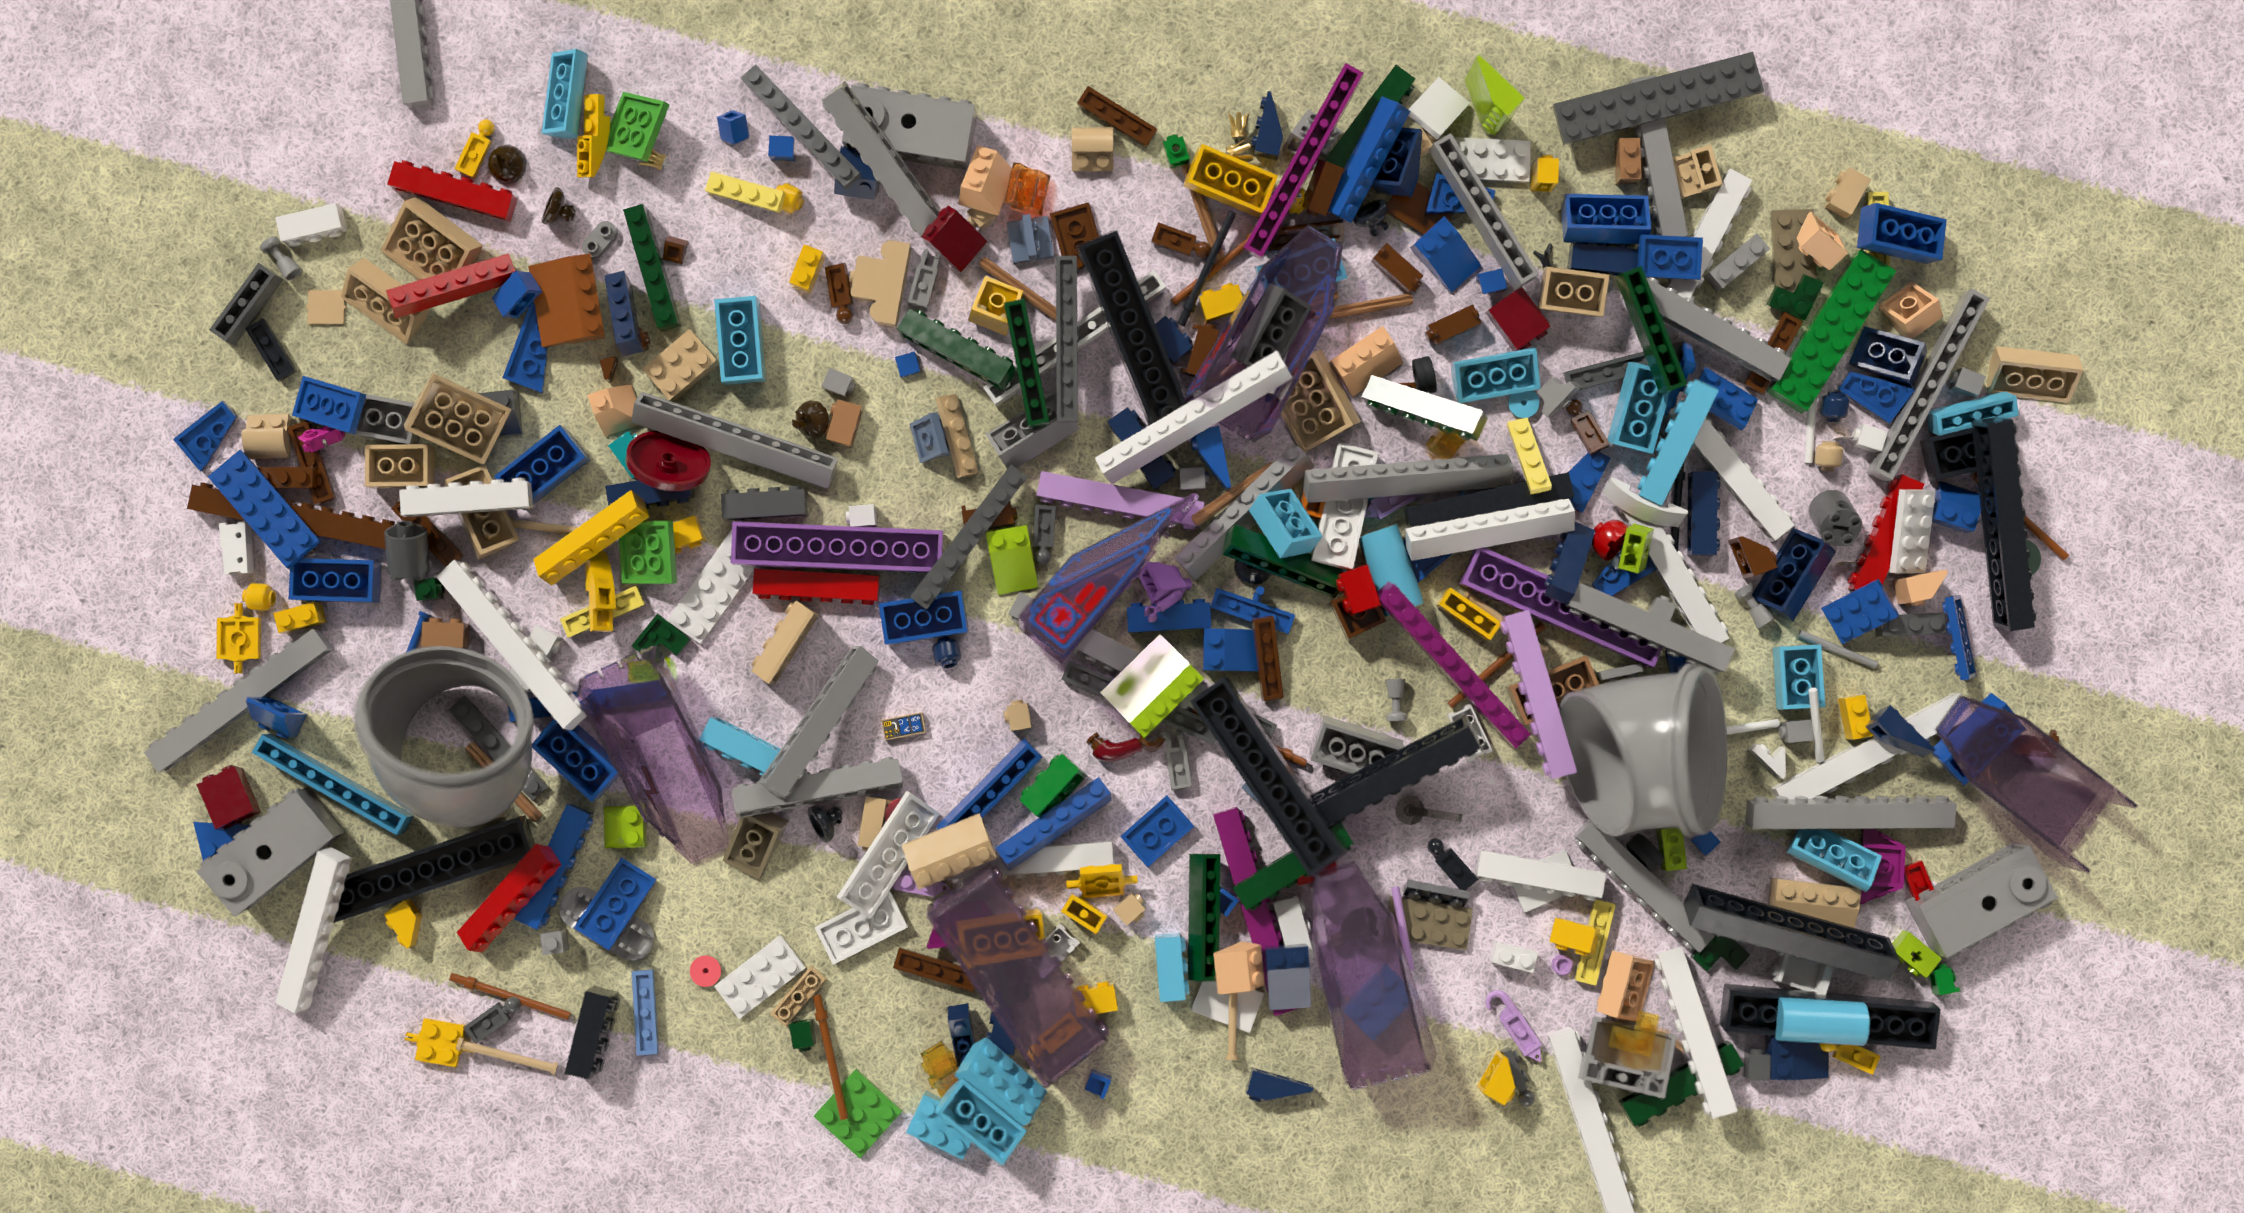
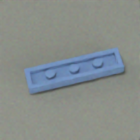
(645, 1012)

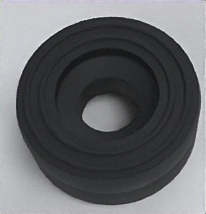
(1424, 375)
(1645, 852)

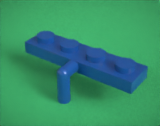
(1250, 609)

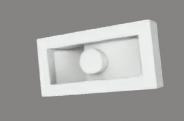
(1774, 763)

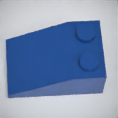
(1446, 254)
(1211, 452)
(1229, 650)
(276, 715)

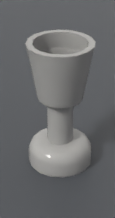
(286, 265)
(1758, 612)
(1396, 691)

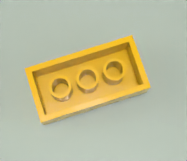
(1230, 180)

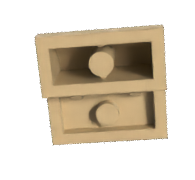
(1092, 148)
(1697, 172)
(267, 436)

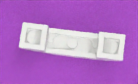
(1642, 508)

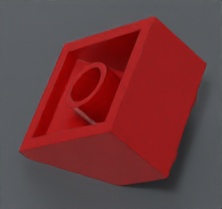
(1357, 590)

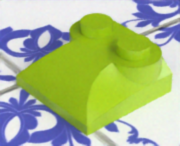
(624, 827)

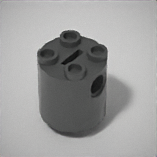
(1835, 518)
(407, 551)

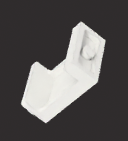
(1802, 973)

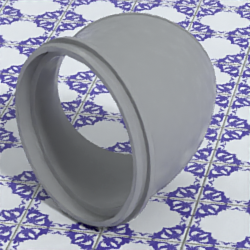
(390, 703)
(1649, 751)

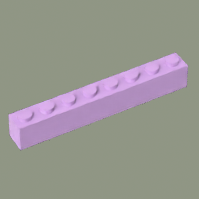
(1108, 497)
(1538, 694)

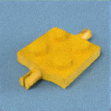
(238, 638)
(1102, 881)
(438, 1042)

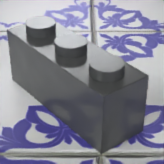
(1913, 625)

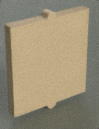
(325, 307)

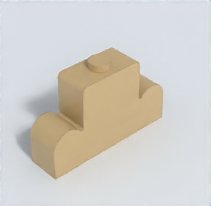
(882, 281)

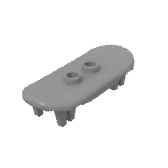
(634, 941)

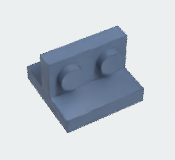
(1030, 239)
(929, 438)

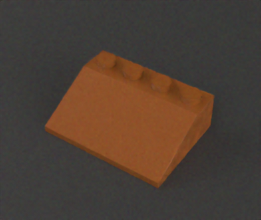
(568, 301)

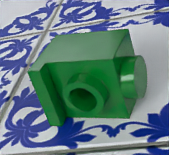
(1176, 158)
(1943, 980)

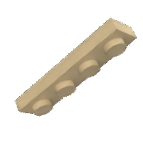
(956, 435)

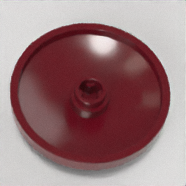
(667, 461)

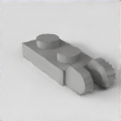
(924, 281)
(1177, 763)

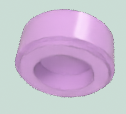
(1562, 964)

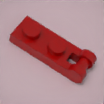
(1917, 879)

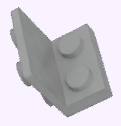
(1299, 132)

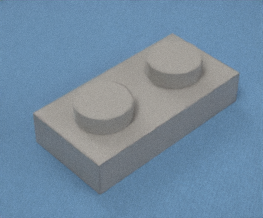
(1611, 675)

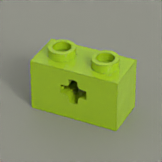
(1636, 548)
(1672, 848)
(1925, 958)

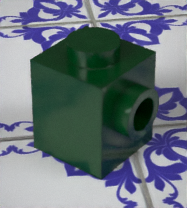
(428, 589)

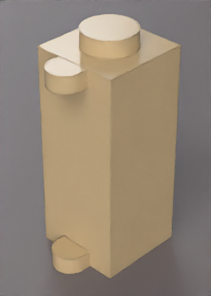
(872, 820)

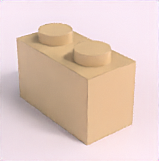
(1847, 192)

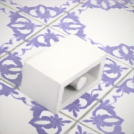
(1513, 956)

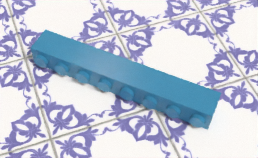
(333, 784)

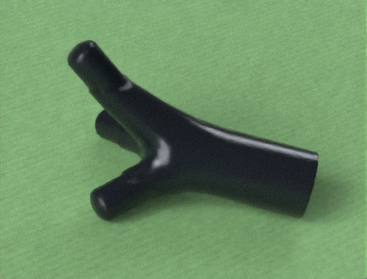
(1544, 258)

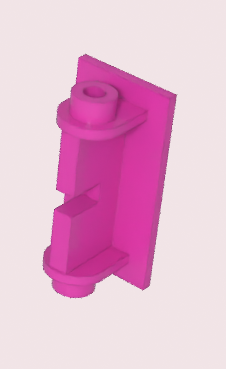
(313, 438)

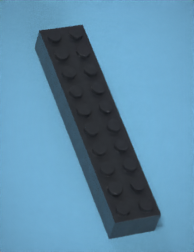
(1131, 325)
(2003, 523)
(1397, 770)
(1269, 776)
(434, 867)
(1790, 932)
(1890, 1019)

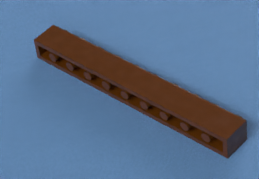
(321, 522)

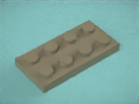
(1788, 260)
(1435, 923)

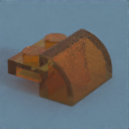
(1027, 189)

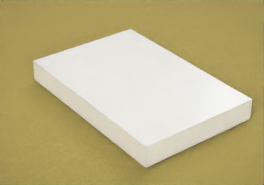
(1438, 108)
(1534, 898)
(1216, 1005)

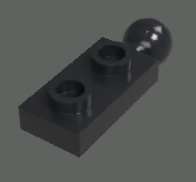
(1452, 865)

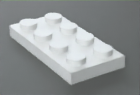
(1498, 158)
(1912, 531)
(855, 932)
(760, 976)

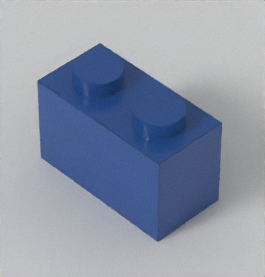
(516, 294)

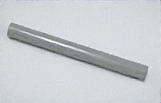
(1837, 649)

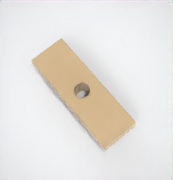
(807, 987)

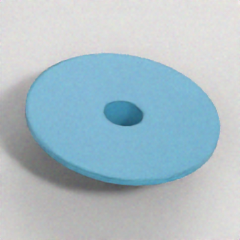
(1524, 404)

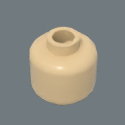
(1829, 455)

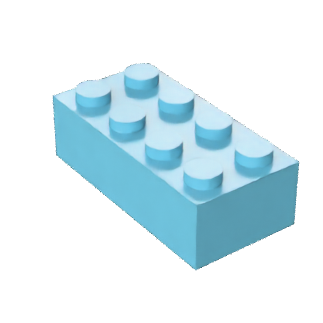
(740, 340)
(1638, 410)
(738, 744)
(1001, 1081)

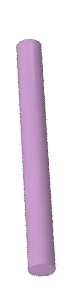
(1402, 924)

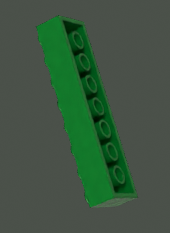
(1832, 330)

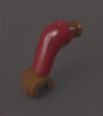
(1110, 752)

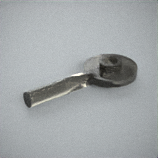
(1411, 811)

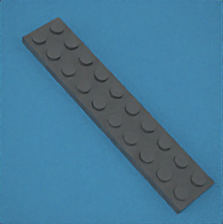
(1658, 98)

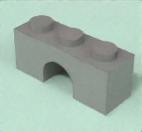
(1737, 262)

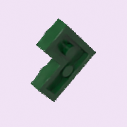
(1797, 302)
(663, 632)
(1721, 947)

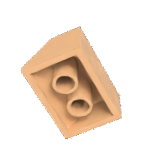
(985, 181)
(1368, 357)
(1625, 985)

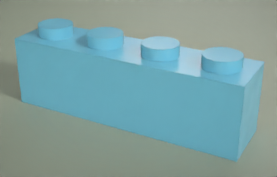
(1959, 415)

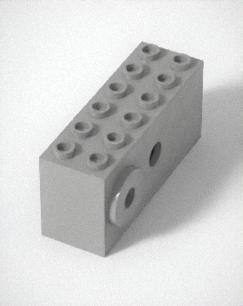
(941, 128)
(248, 870)
(1981, 900)

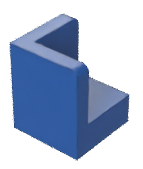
(733, 127)
(781, 148)
(1492, 281)
(1227, 901)
(1098, 1083)

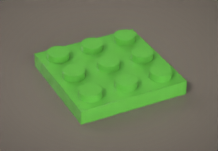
(636, 126)
(648, 554)
(868, 1114)

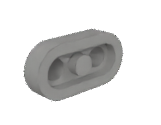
(601, 240)

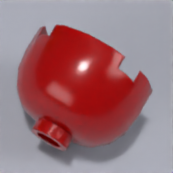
(1609, 538)

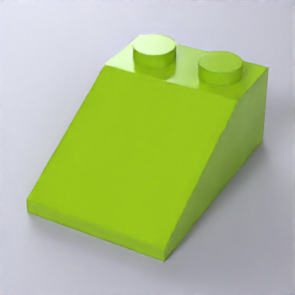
(1012, 559)

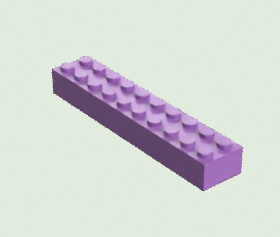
(835, 547)
(1525, 589)

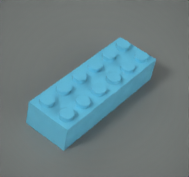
(1678, 441)

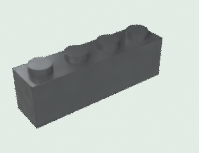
(246, 304)
(764, 504)

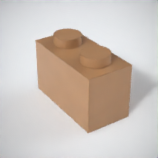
(1627, 161)
(844, 423)
(450, 634)

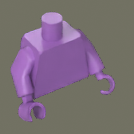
(1163, 585)

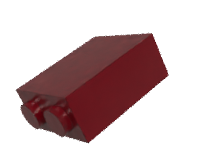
(954, 238)
(1518, 320)
(228, 797)

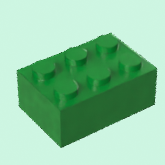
(1052, 785)

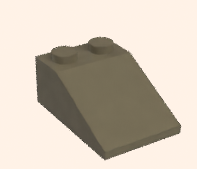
(755, 842)

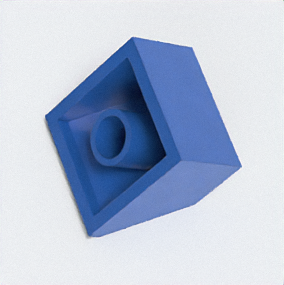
(1956, 507)

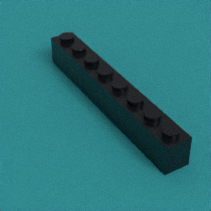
(1488, 502)

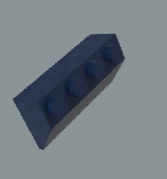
(1798, 570)

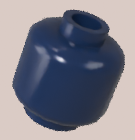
(1834, 406)
(946, 652)

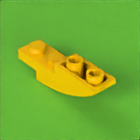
(593, 144)
(601, 592)

